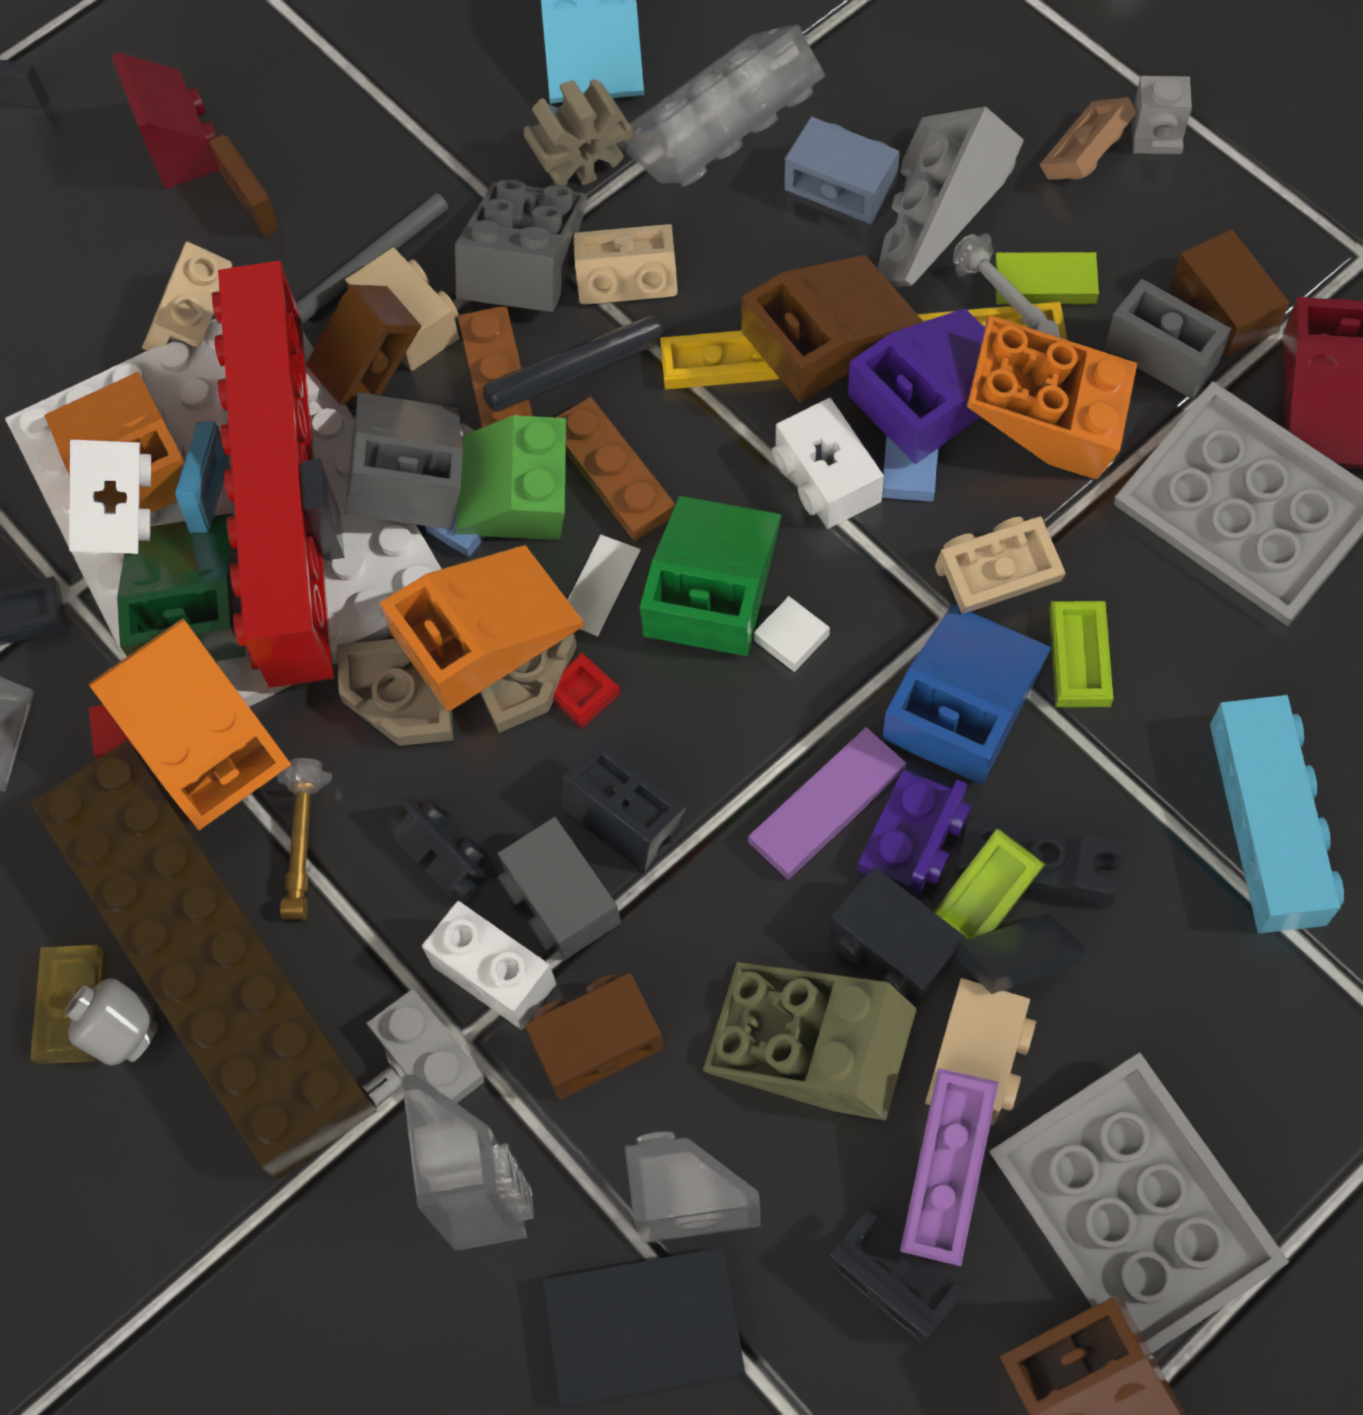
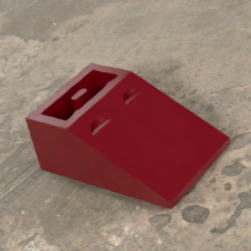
(1325, 377)

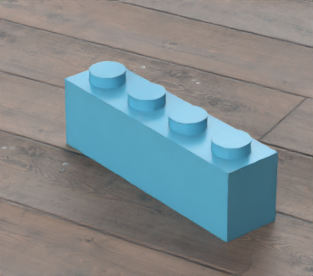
(1275, 814)

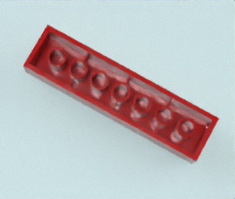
(267, 438)

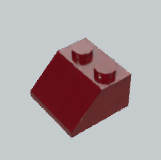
(168, 119)

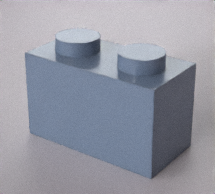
(841, 170)

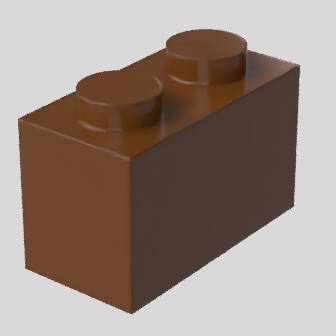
(1231, 288)
(363, 343)
(594, 1034)

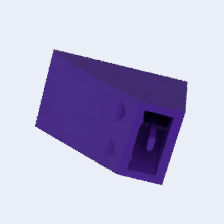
(920, 382)

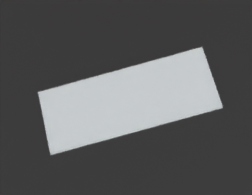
(602, 582)

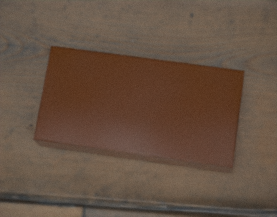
(244, 184)

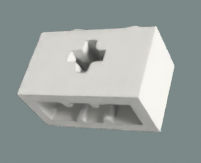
(827, 463)
(89, 523)
(489, 965)

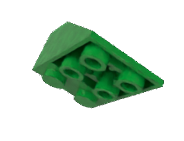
(709, 575)

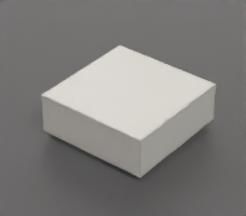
(791, 634)

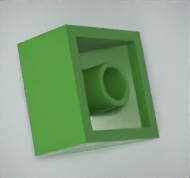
(513, 479)

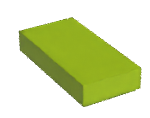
(1051, 276)
(1080, 654)
(989, 886)

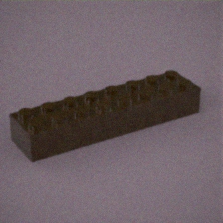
(203, 962)

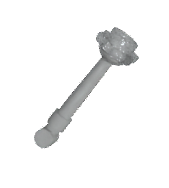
(974, 256)

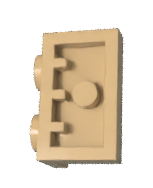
(625, 264)
(187, 300)
(1000, 564)

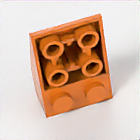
(1052, 396)
(122, 414)
(478, 621)
(190, 724)

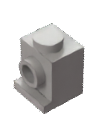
(1161, 115)

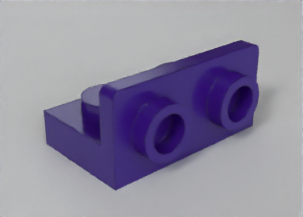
(914, 830)

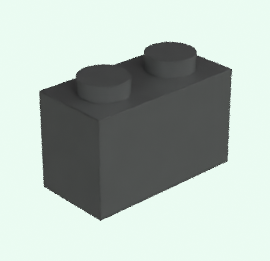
(1167, 338)
(558, 888)

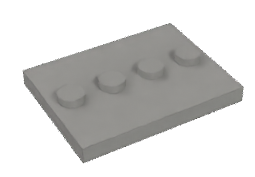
(1248, 502)
(1138, 1204)

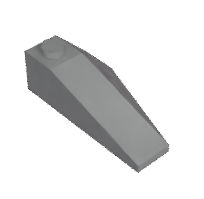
(950, 175)

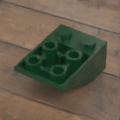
(178, 579)

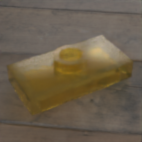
(59, 978)

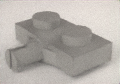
(419, 1046)

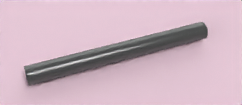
(392, 238)

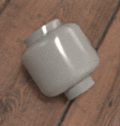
(111, 1022)

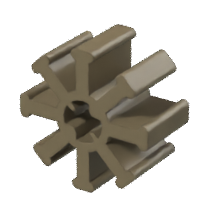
(578, 132)

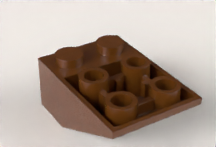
(821, 319)
(1091, 1368)

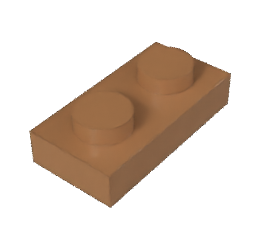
(1088, 139)

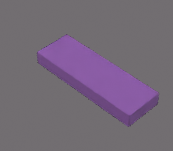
(827, 803)
(949, 1166)

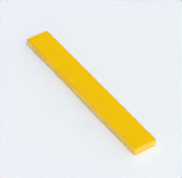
(732, 359)

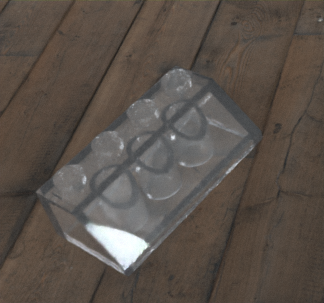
(723, 105)
(462, 1173)

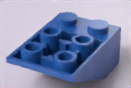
(964, 693)

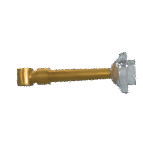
(304, 779)

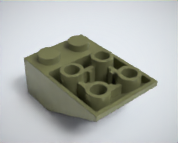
(813, 1038)

